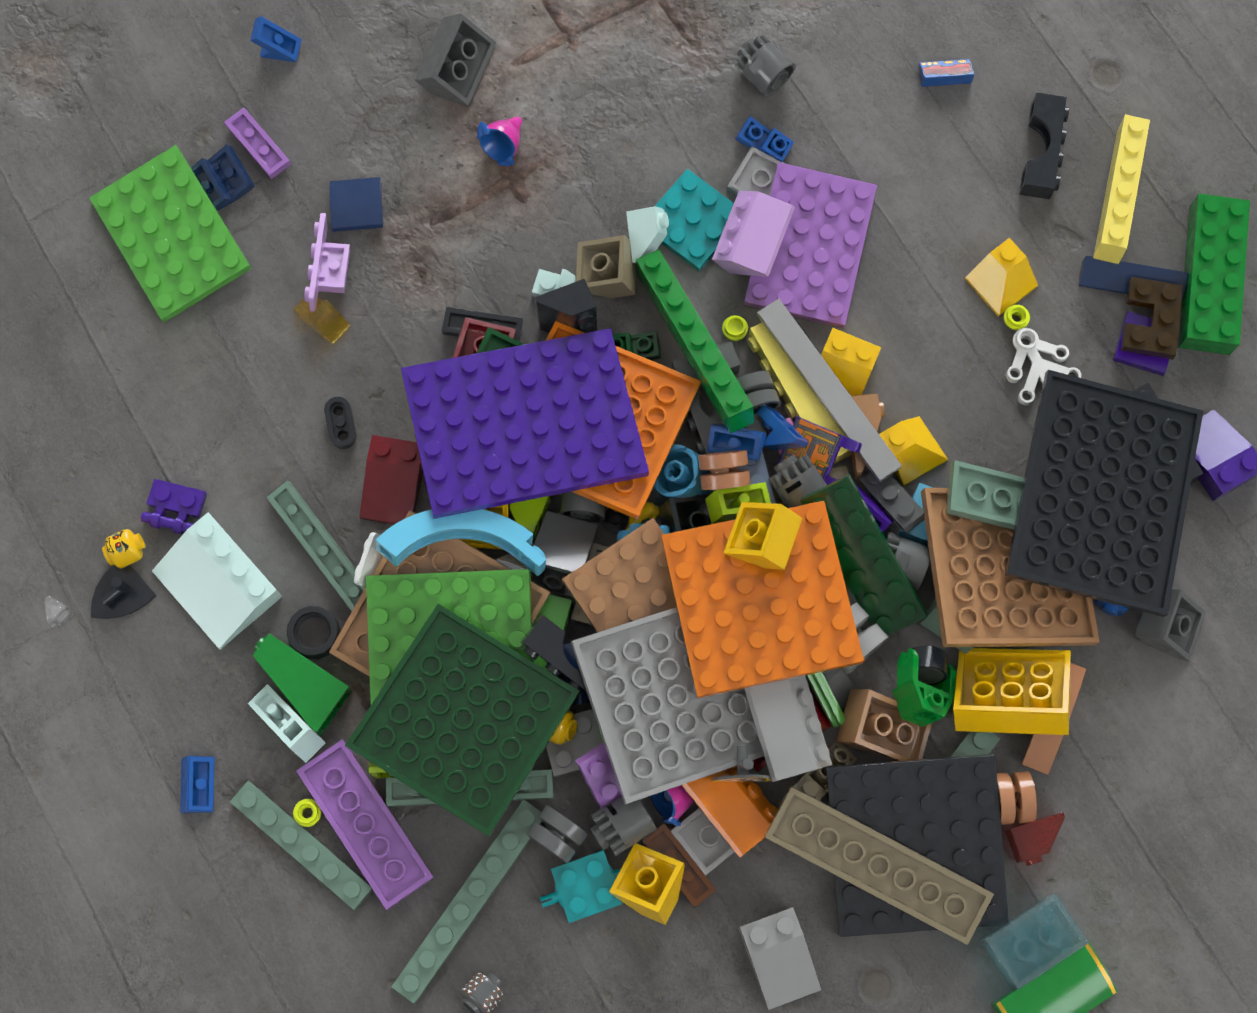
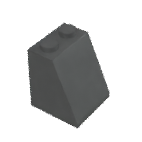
(566, 547)

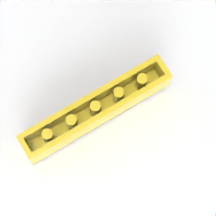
(1121, 189)
(790, 385)

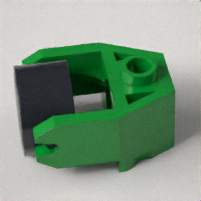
(914, 695)

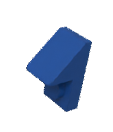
(275, 41)
(782, 433)

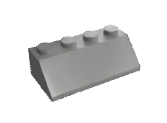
(788, 727)

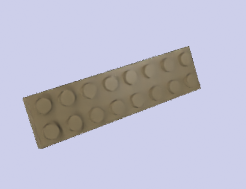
(879, 865)

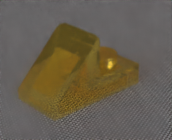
(324, 319)

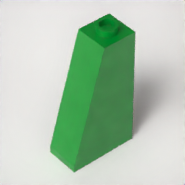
(304, 684)

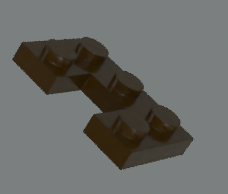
(1162, 335)

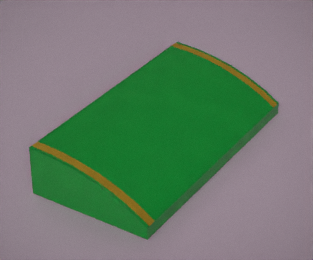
(1067, 987)

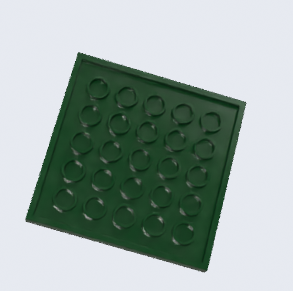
(462, 719)

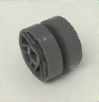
(759, 390)
(556, 834)

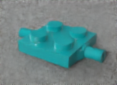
(583, 886)

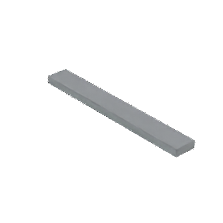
(828, 389)

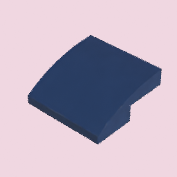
(223, 177)
(356, 204)

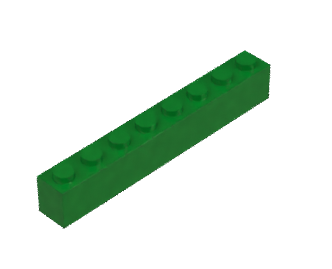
(695, 342)

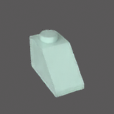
(646, 230)

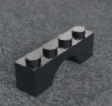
(1047, 118)
(546, 642)

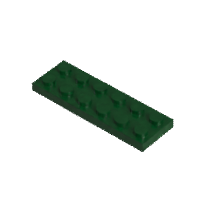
(868, 559)

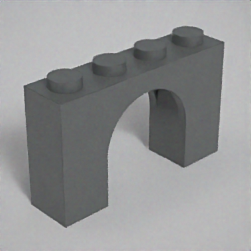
(698, 420)

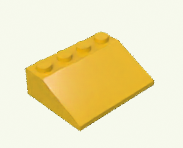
(1013, 691)

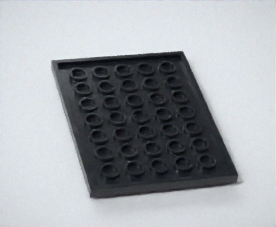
(1105, 493)

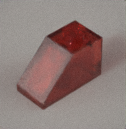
(1034, 838)

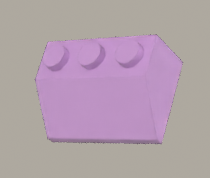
(753, 234)

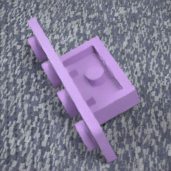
(329, 265)

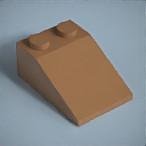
(877, 728)

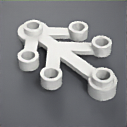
(1039, 365)

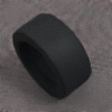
(299, 617)

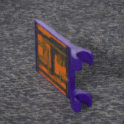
(822, 447)

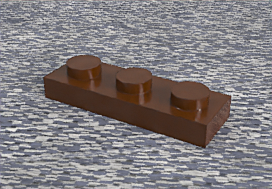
(694, 883)

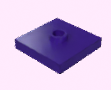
(1144, 362)

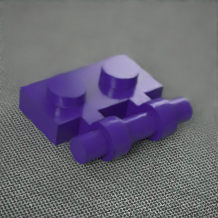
(173, 498)

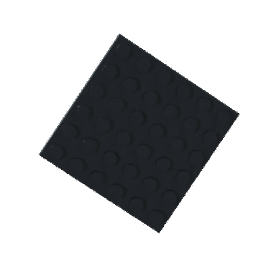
(934, 808)

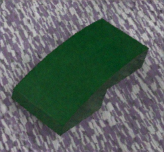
(642, 344)

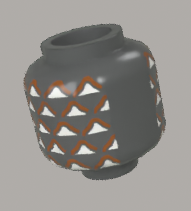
(482, 993)

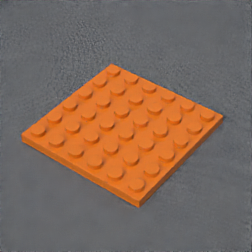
(660, 405)
(759, 622)

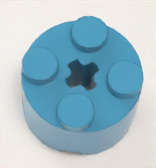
(681, 474)

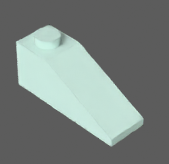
(286, 723)

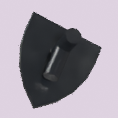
(120, 593)

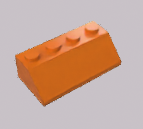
(734, 808)

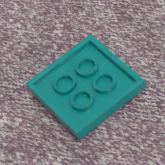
(695, 219)

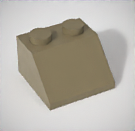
(607, 266)

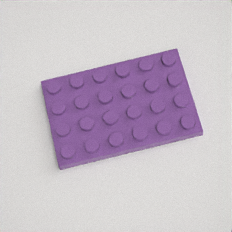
(820, 247)

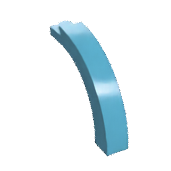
(480, 525)

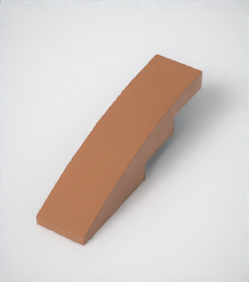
(1044, 747)

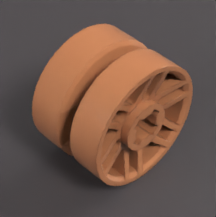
(724, 470)
(1016, 797)

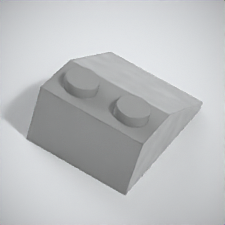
(780, 958)

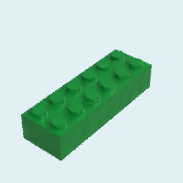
(1215, 274)

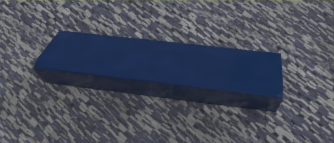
(1115, 277)

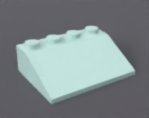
(215, 581)

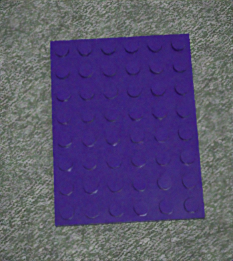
(523, 423)

